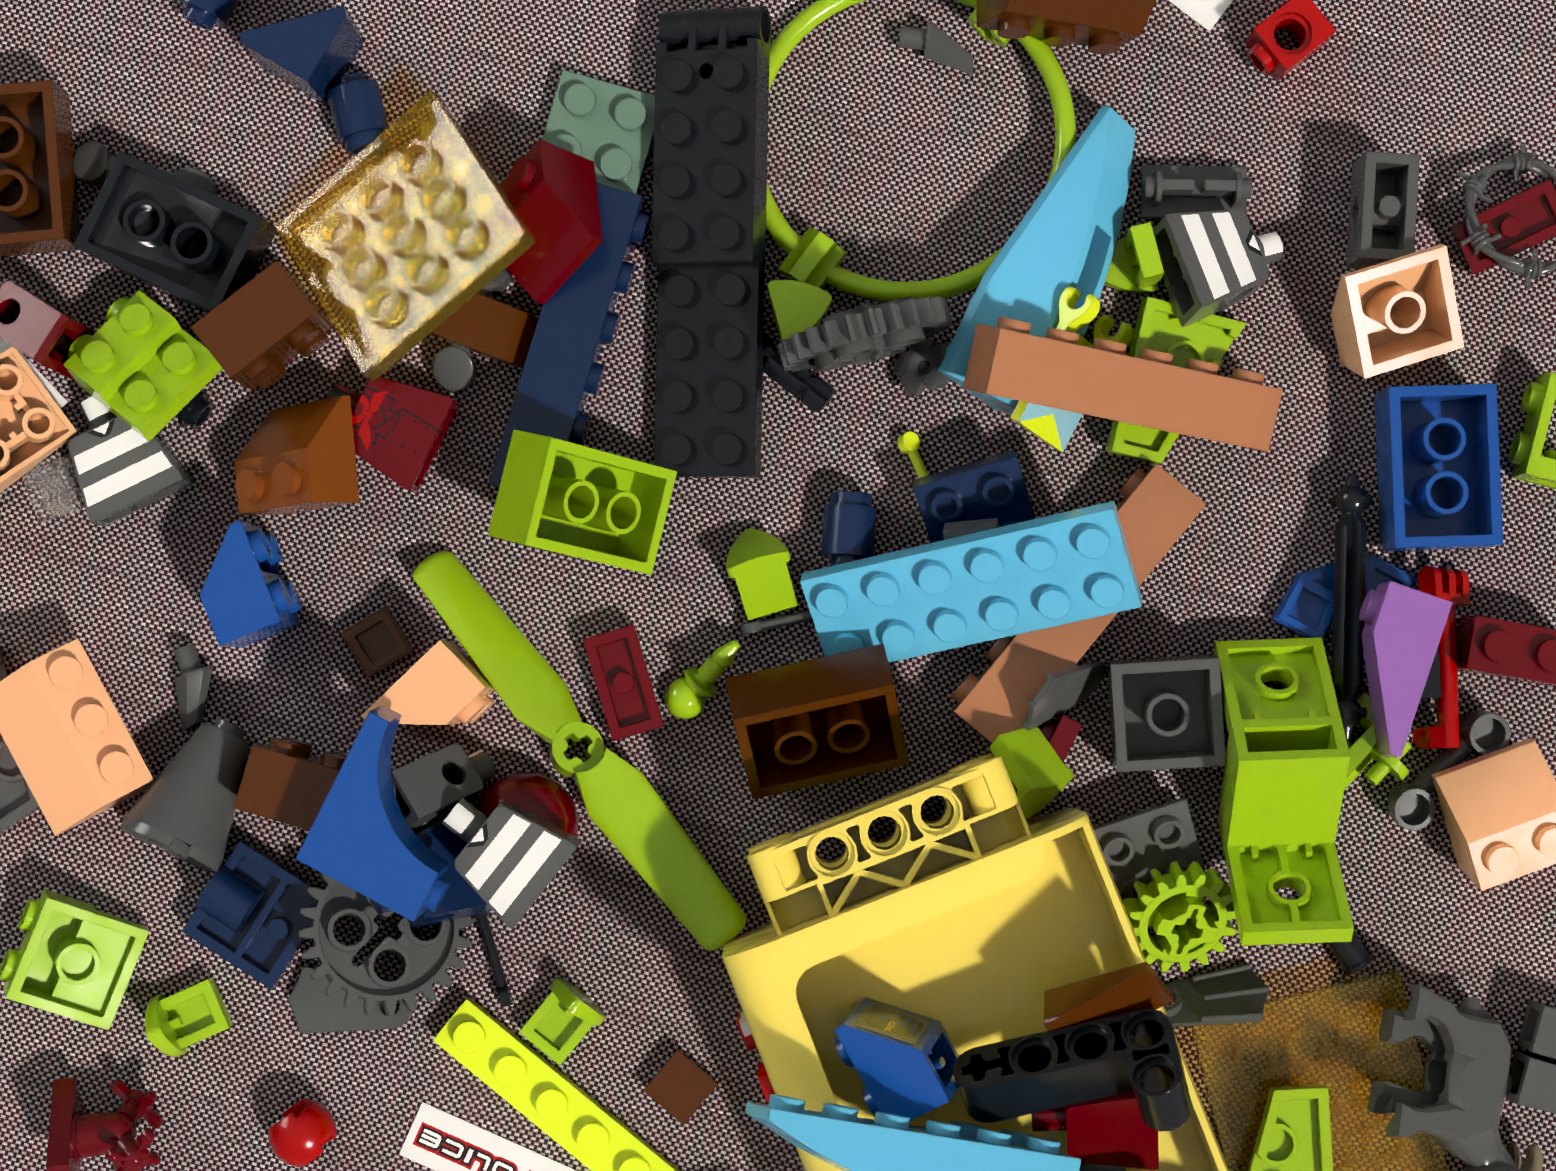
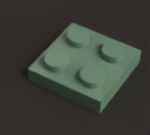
(605, 126)

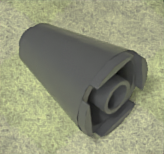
(194, 796)

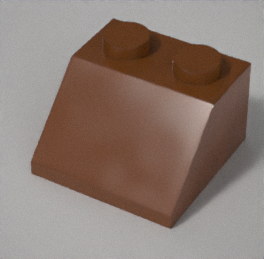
(299, 460)

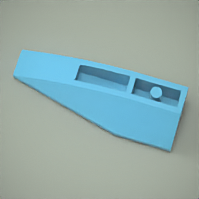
(1057, 245)
(894, 1145)

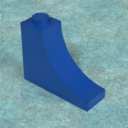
(364, 836)

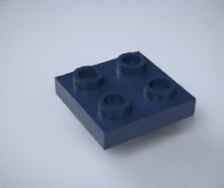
(974, 492)
(252, 914)

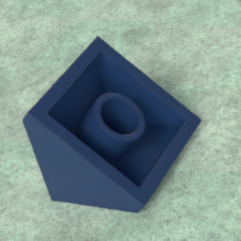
(307, 49)

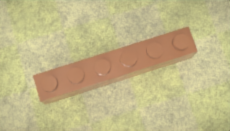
(1122, 387)
(1152, 520)

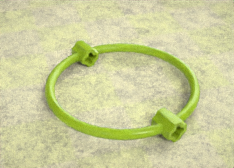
(816, 256)

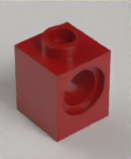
(1304, 22)

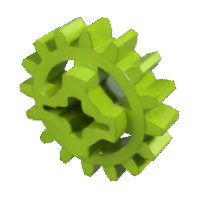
(1179, 916)

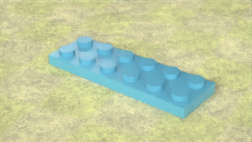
(976, 586)

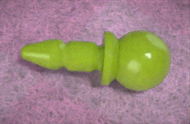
(687, 695)

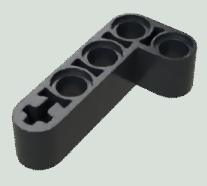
(1078, 1066)

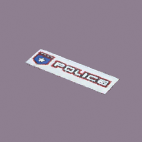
(456, 1145)

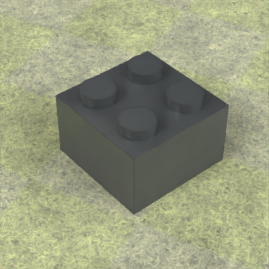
(1166, 713)

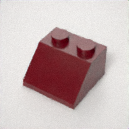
(561, 210)

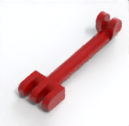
(1454, 587)

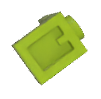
(1528, 445)

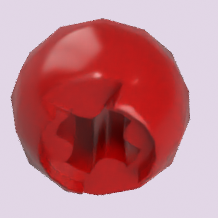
(302, 1132)

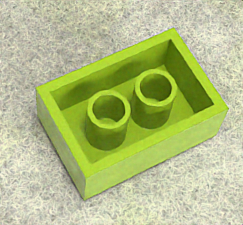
(582, 502)

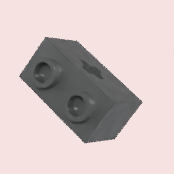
(1382, 208)

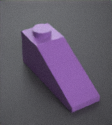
(1399, 649)

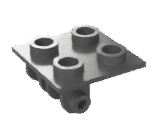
(1148, 842)

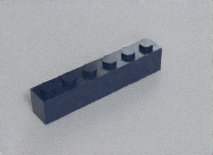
(572, 331)

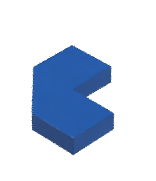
(1308, 600)

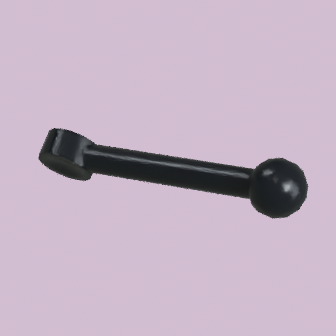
(502, 987)

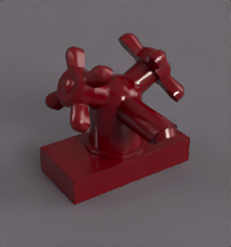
(97, 1134)

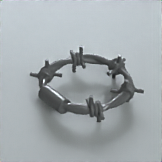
(1478, 235)

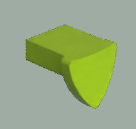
(1136, 262)
(797, 305)
(761, 573)
(1032, 767)
(186, 1017)
(562, 1020)

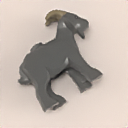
(1462, 1082)

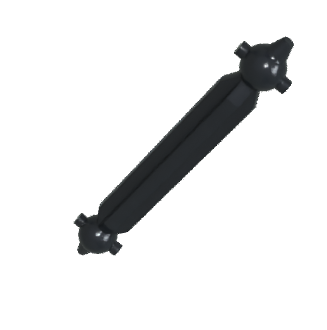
(1348, 600)

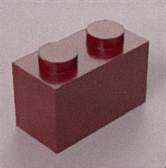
(1506, 650)

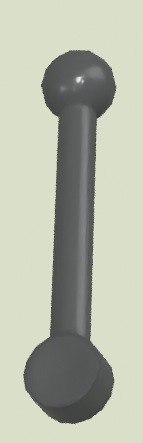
(776, 622)

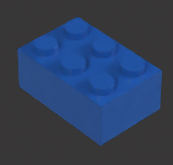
(1438, 467)

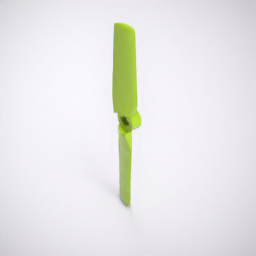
(612, 790)

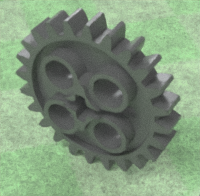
(865, 334)
(421, 960)

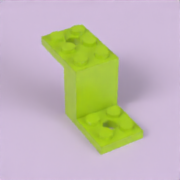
(1283, 791)

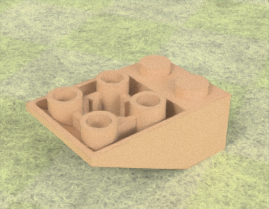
(29, 419)

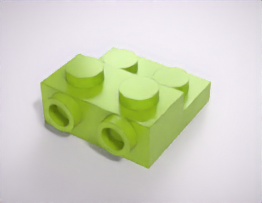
(141, 364)
(72, 959)

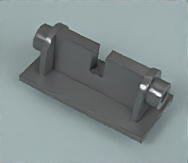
(1193, 189)

